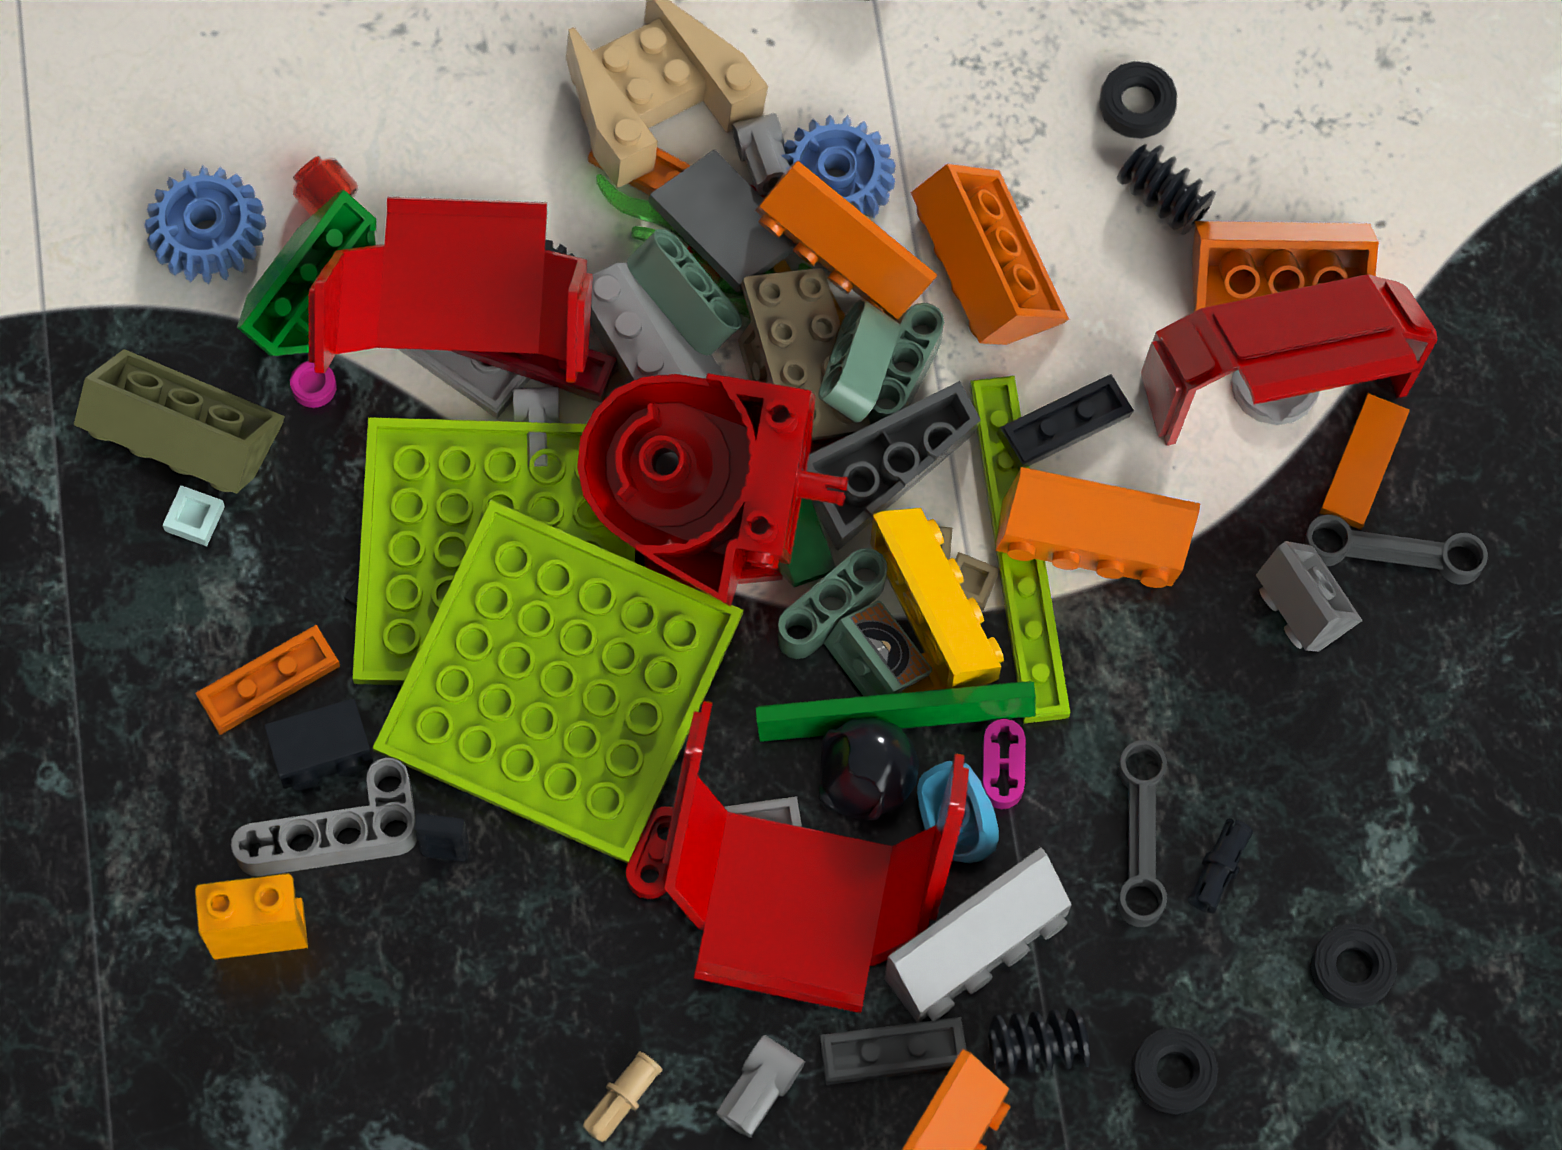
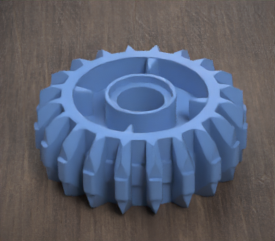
(852, 151)
(208, 250)

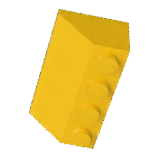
(934, 600)

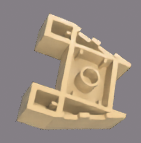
(654, 77)

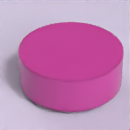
(312, 388)

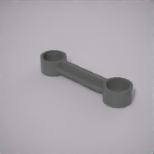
(1399, 549)
(1142, 833)

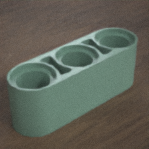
(684, 292)
(916, 350)
(859, 361)
(840, 584)

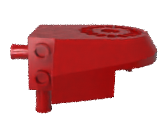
(735, 480)

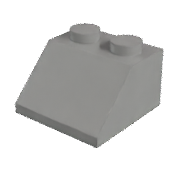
(1306, 596)

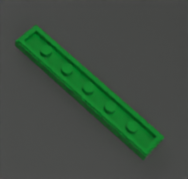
(901, 709)

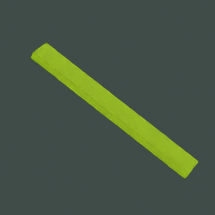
(1022, 582)

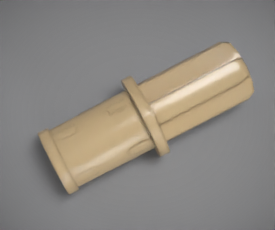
(621, 1097)

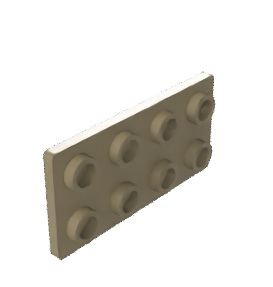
(793, 339)

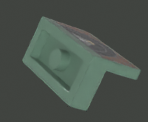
(876, 652)

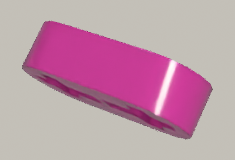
(1013, 763)

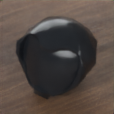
(866, 768)

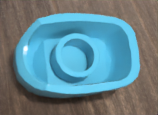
(979, 825)

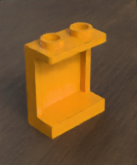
(251, 916)

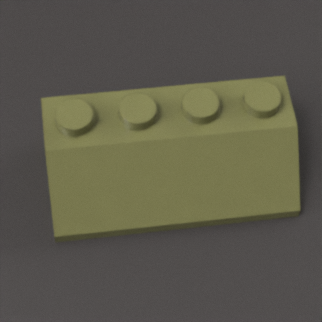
(177, 420)

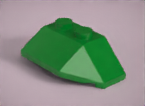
(278, 304)

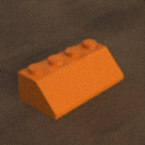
(843, 242)
(988, 254)
(1273, 257)
(1096, 527)
(961, 1109)

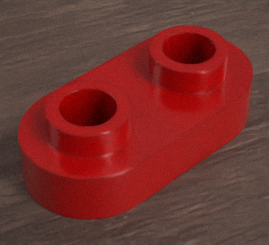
(649, 856)

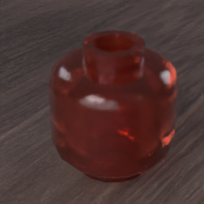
(320, 182)

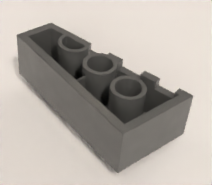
(891, 458)

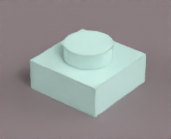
(193, 515)

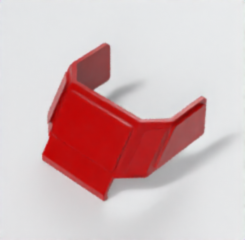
(454, 282)
(1289, 345)
(798, 904)

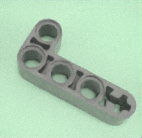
(326, 826)

